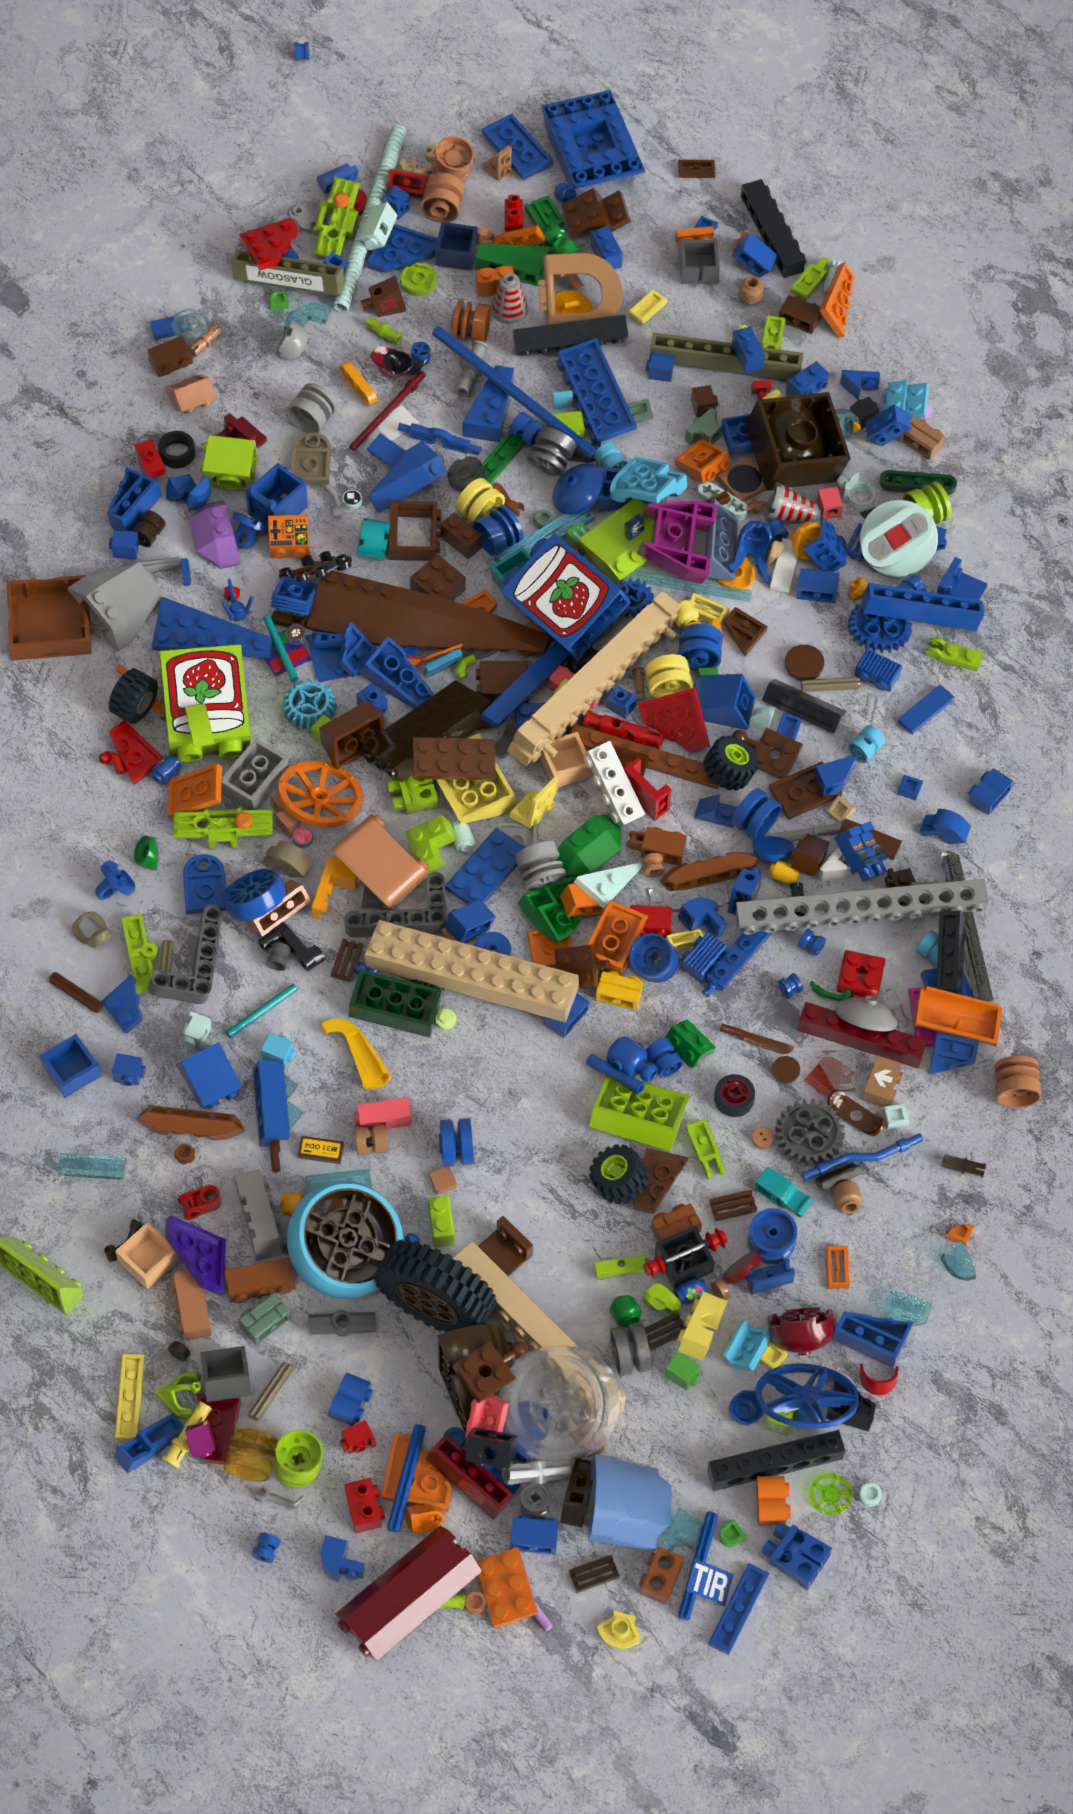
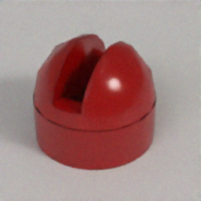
(227, 593)

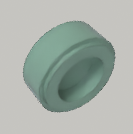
(542, 518)

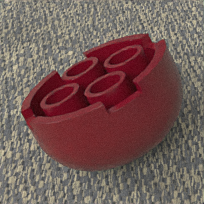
(802, 1336)

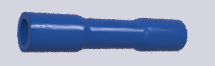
(626, 1080)

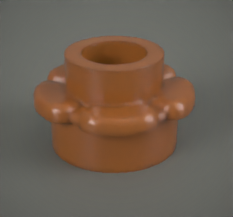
(184, 1148)

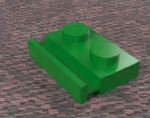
(544, 213)

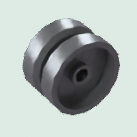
(630, 1349)

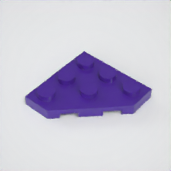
(199, 1251)

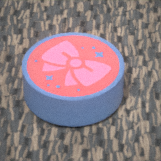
(302, 837)

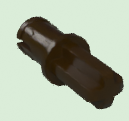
(963, 1165)

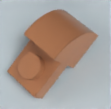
(285, 821)

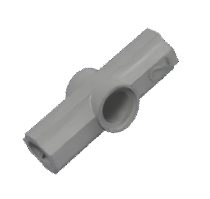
(536, 1472)

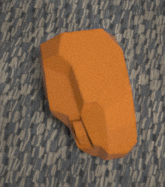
(423, 1518)

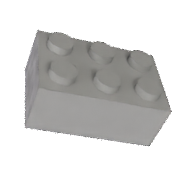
(254, 775)

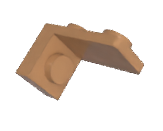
(500, 164)

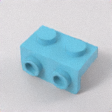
(746, 1346)

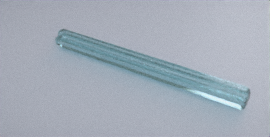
(704, 588)

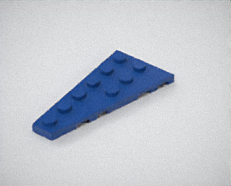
(189, 628)

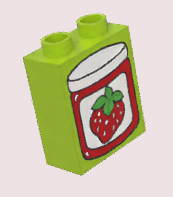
(210, 678)

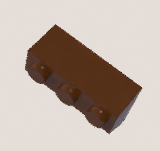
(347, 733)

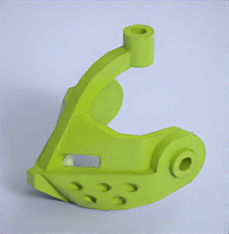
(168, 1397)

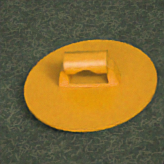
(572, 303)

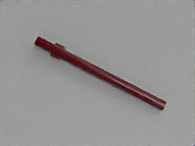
(409, 388)

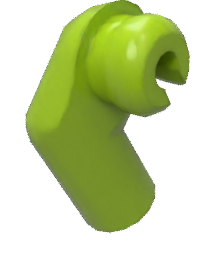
(461, 666)

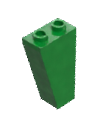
(525, 260)

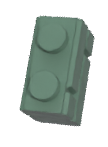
(264, 1318)

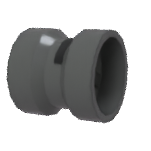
(279, 954)

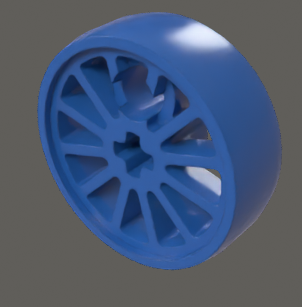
(254, 894)

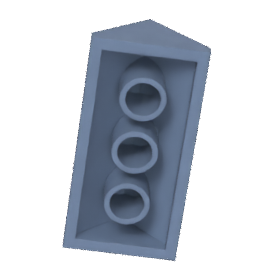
(721, 544)

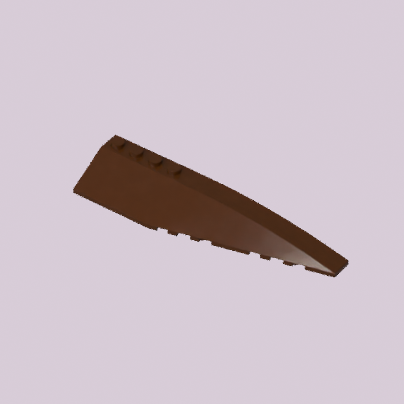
(414, 618)

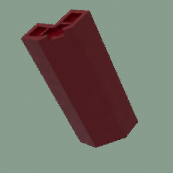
(408, 1593)

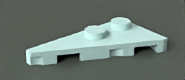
(608, 883)

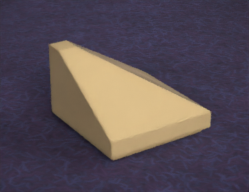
(774, 551)
(841, 809)

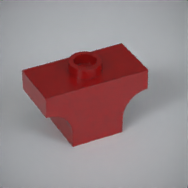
(149, 459)

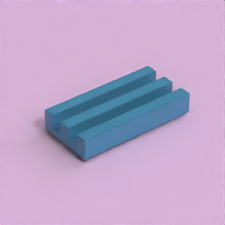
(442, 663)

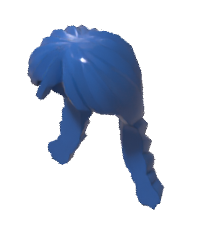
(754, 539)

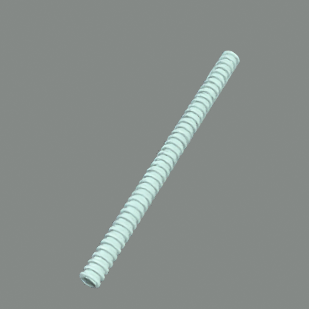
(378, 190)

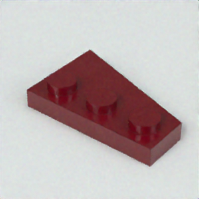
(222, 1423)

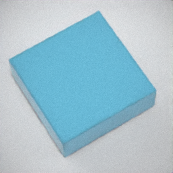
(562, 399)

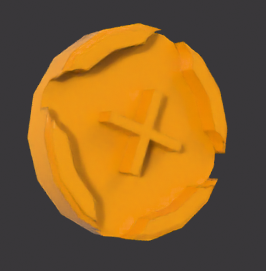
(802, 536)

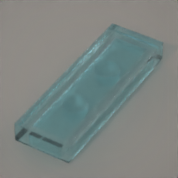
(92, 1166)
(359, 1176)

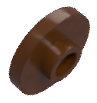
(786, 1069)

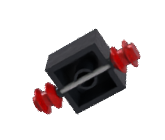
(685, 1255)

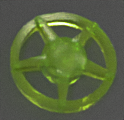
(830, 1494)

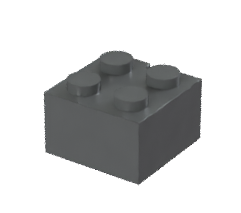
(699, 261)
(225, 1373)

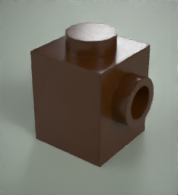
(703, 399)

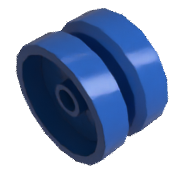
(701, 646)
(756, 814)
(454, 1142)
(772, 1235)

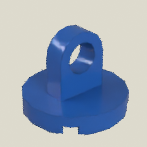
(249, 527)
(114, 881)

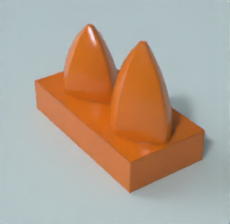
(701, 233)

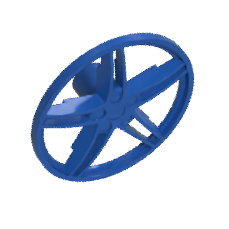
(806, 1399)

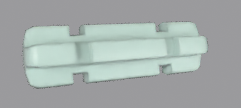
(831, 272)

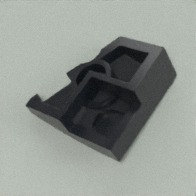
(863, 1416)

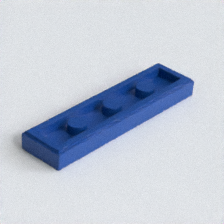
(738, 1608)

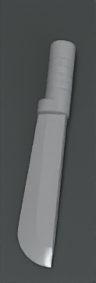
(801, 833)

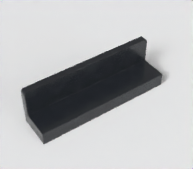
(803, 705)
(950, 951)

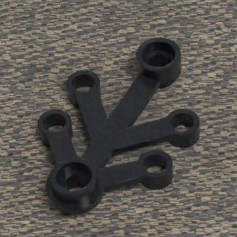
(318, 568)

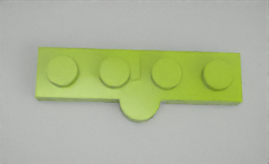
(140, 951)

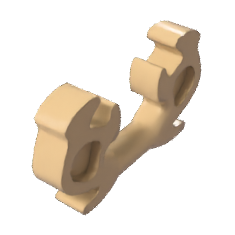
(413, 166)

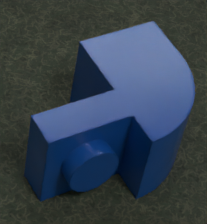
(948, 824)
(702, 912)
(334, 1562)

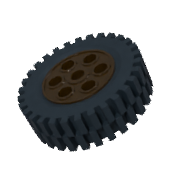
(433, 1287)

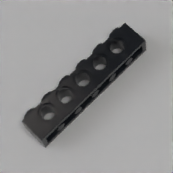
(776, 1460)

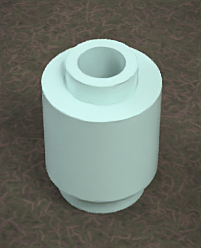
(464, 836)

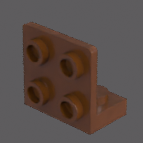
(507, 1247)

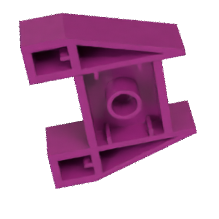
(674, 537)

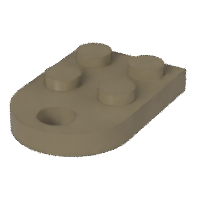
(311, 461)

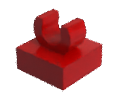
(761, 388)

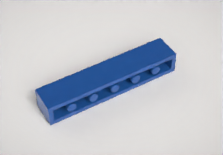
(922, 606)

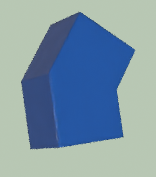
(941, 538)

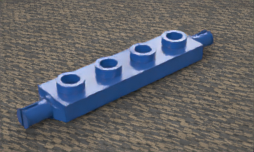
(733, 961)

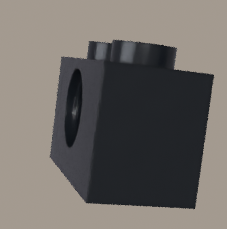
(502, 1443)

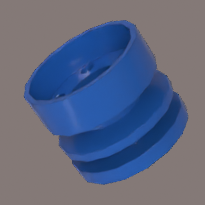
(498, 530)
(649, 948)

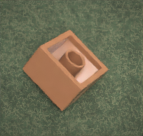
(191, 393)

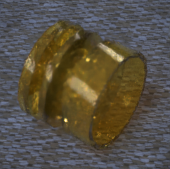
(250, 1454)

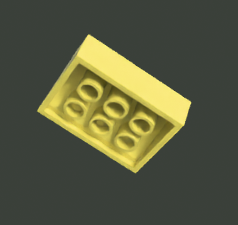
(478, 798)

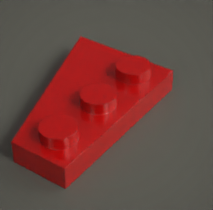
(134, 751)

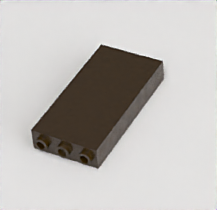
(447, 714)

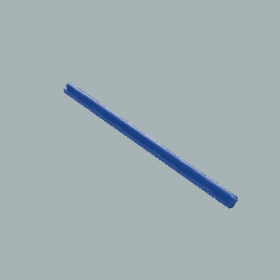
(511, 389)

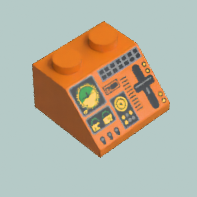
(288, 536)

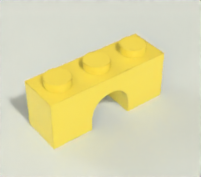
(696, 1338)

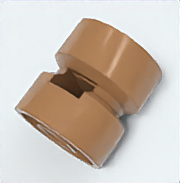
(379, 1140)

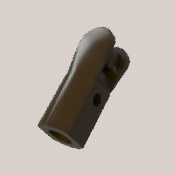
(286, 620)

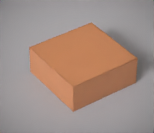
(443, 1180)

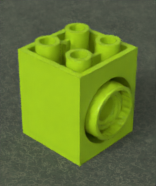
(229, 462)

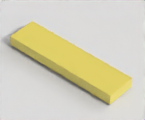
(129, 1396)

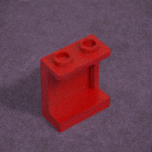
(652, 801)

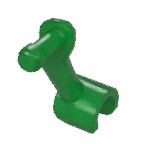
(818, 990)

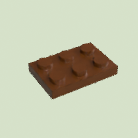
(800, 792)

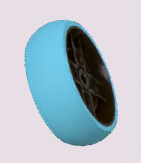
(308, 1224)

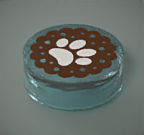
(296, 634)

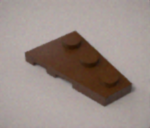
(662, 1171)

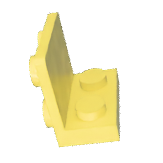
(535, 804)

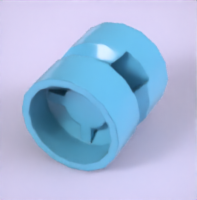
(609, 456)
(866, 743)
(929, 946)

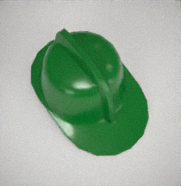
(564, 246)

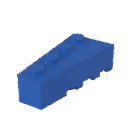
(489, 410)

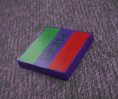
(296, 653)

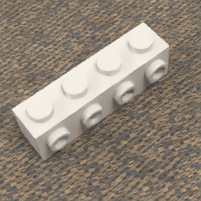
(614, 784)

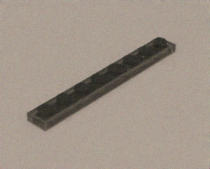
(972, 948)

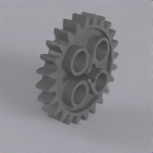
(816, 1116)

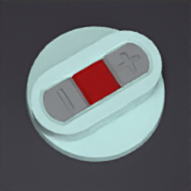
(898, 538)

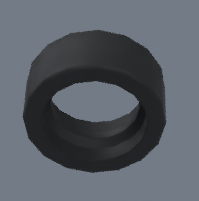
(176, 437)

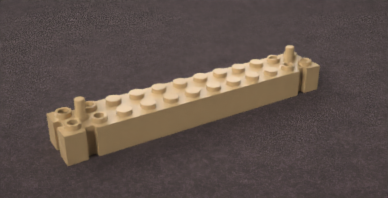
(593, 679)

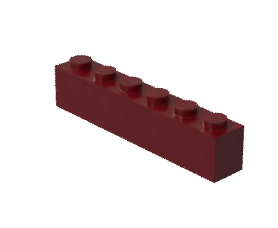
(887, 1044)

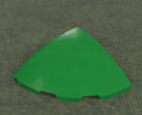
(547, 910)

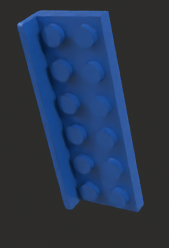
(595, 391)

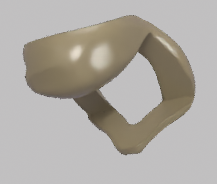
(99, 937)

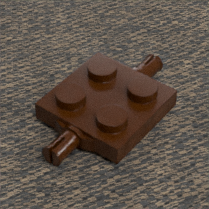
(582, 962)

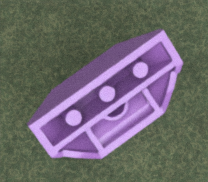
(214, 535)

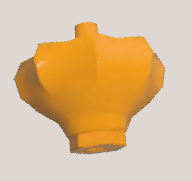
(857, 588)
(289, 1202)

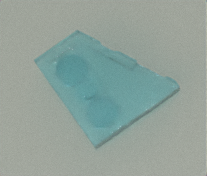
(907, 1307)

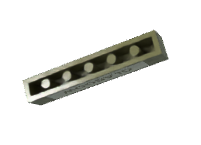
(291, 274)

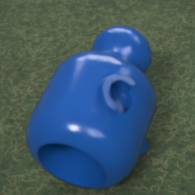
(631, 1059)

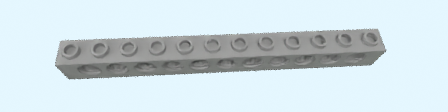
(870, 899)

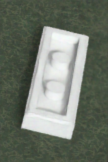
(784, 568)

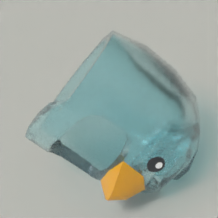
(848, 422)

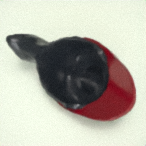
(395, 362)

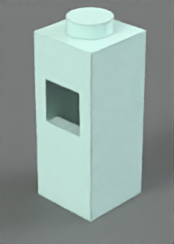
(378, 226)

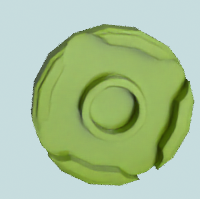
(418, 279)

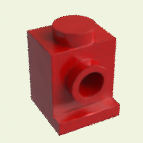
(357, 1438)

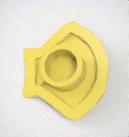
(619, 1631)

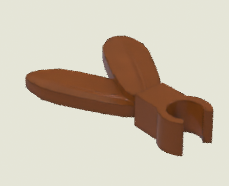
(513, 505)

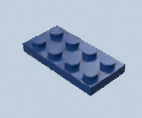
(527, 153)
(485, 868)

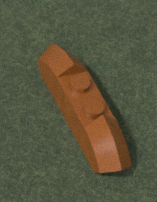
(708, 872)
(199, 1123)

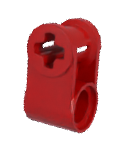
(198, 1201)

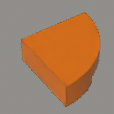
(960, 1233)

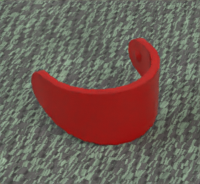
(878, 1387)

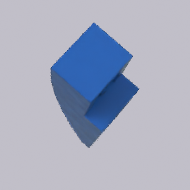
(148, 1443)

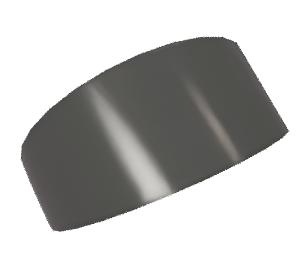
(504, 742)

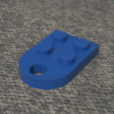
(203, 885)

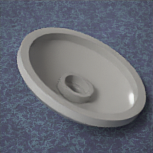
(866, 1013)

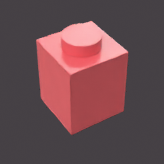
(829, 502)

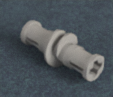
(469, 372)

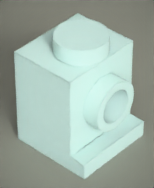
(196, 1031)

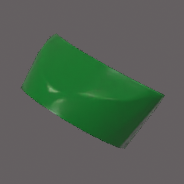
(146, 852)

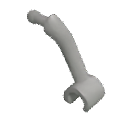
(338, 511)
(279, 1500)

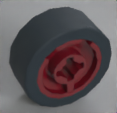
(742, 1102)

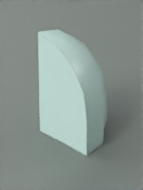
(762, 718)

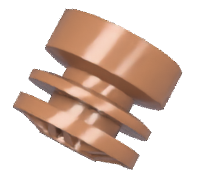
(1017, 1081)

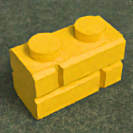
(619, 990)

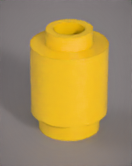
(783, 872)

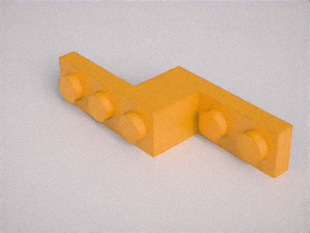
(334, 874)

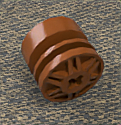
(472, 322)

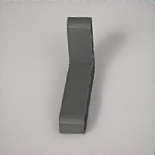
(404, 916)
(201, 963)

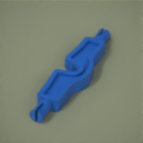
(448, 440)

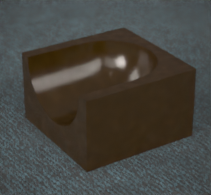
(797, 440)

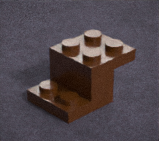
(595, 212)

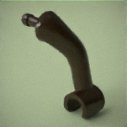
(110, 1249)

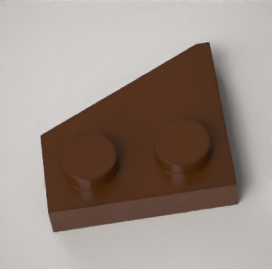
(744, 629)

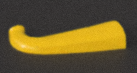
(369, 1065)

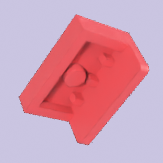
(487, 1414)

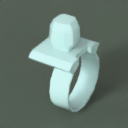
(849, 484)

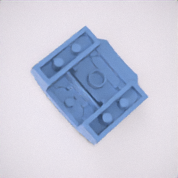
(628, 1503)

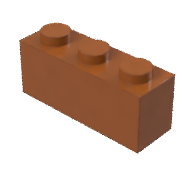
(260, 1280)

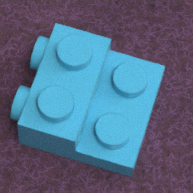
(908, 397)

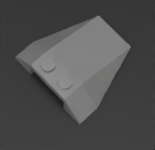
(120, 600)

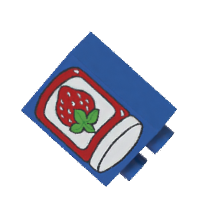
(564, 595)

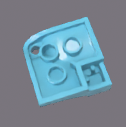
(646, 481)

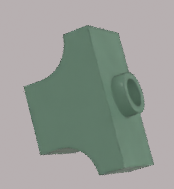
(704, 428)

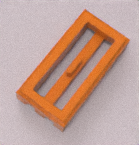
(837, 1284)

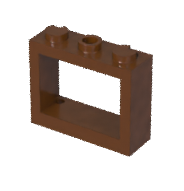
(414, 509)

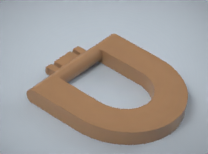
(580, 264)

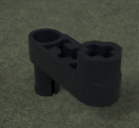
(306, 957)

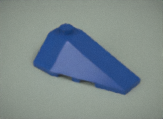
(411, 472)
(396, 675)

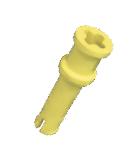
(180, 1445)

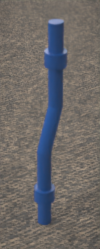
(900, 1146)

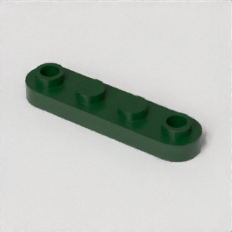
(909, 481)

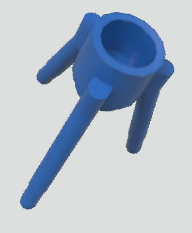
(237, 610)

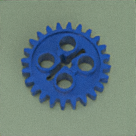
(867, 628)

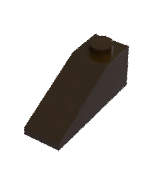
(577, 1494)

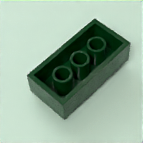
(394, 1003)

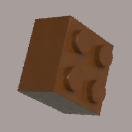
(438, 579)

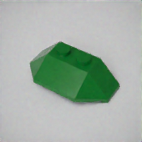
(590, 846)

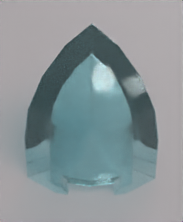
(959, 1263)

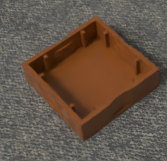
(47, 619)

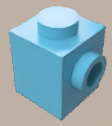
(278, 1049)

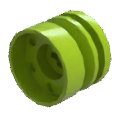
(933, 500)
(294, 1447)

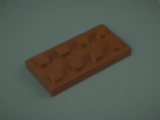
(453, 758)

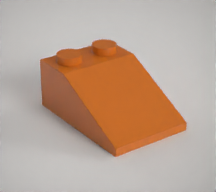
(616, 934)

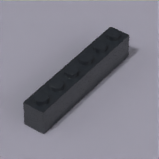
(773, 228)
(569, 334)

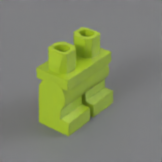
(416, 795)

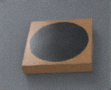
(743, 480)

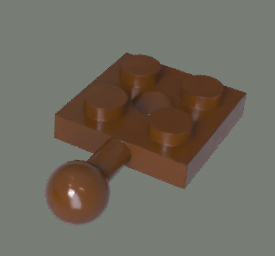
(772, 741)
(488, 1358)

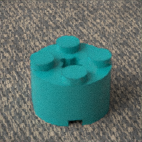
(373, 539)

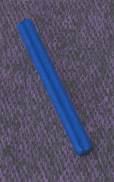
(406, 1478)
(700, 1554)

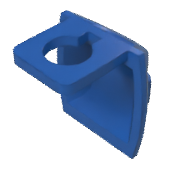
(199, 495)

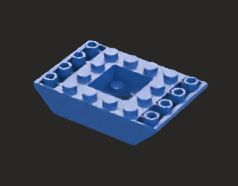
(587, 124)

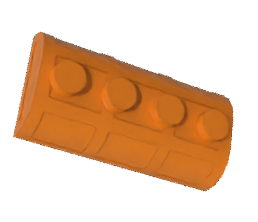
(958, 1015)

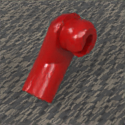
(113, 759)

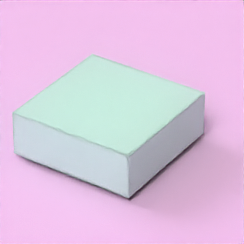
(895, 1116)

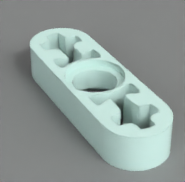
(715, 490)

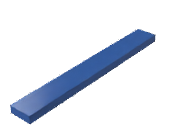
(524, 686)

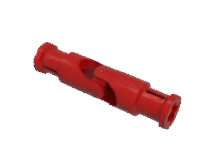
(637, 733)

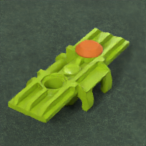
(342, 221)
(223, 829)

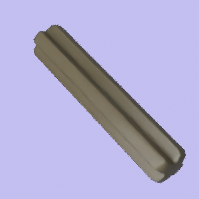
(830, 684)
(166, 957)
(270, 1391)

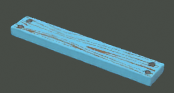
(558, 526)

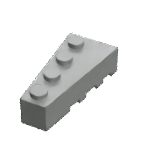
(258, 1214)

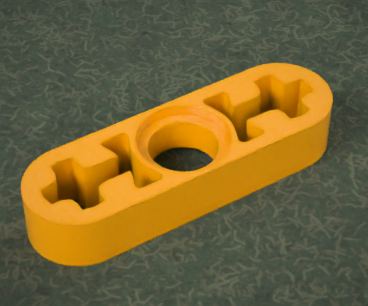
(358, 383)

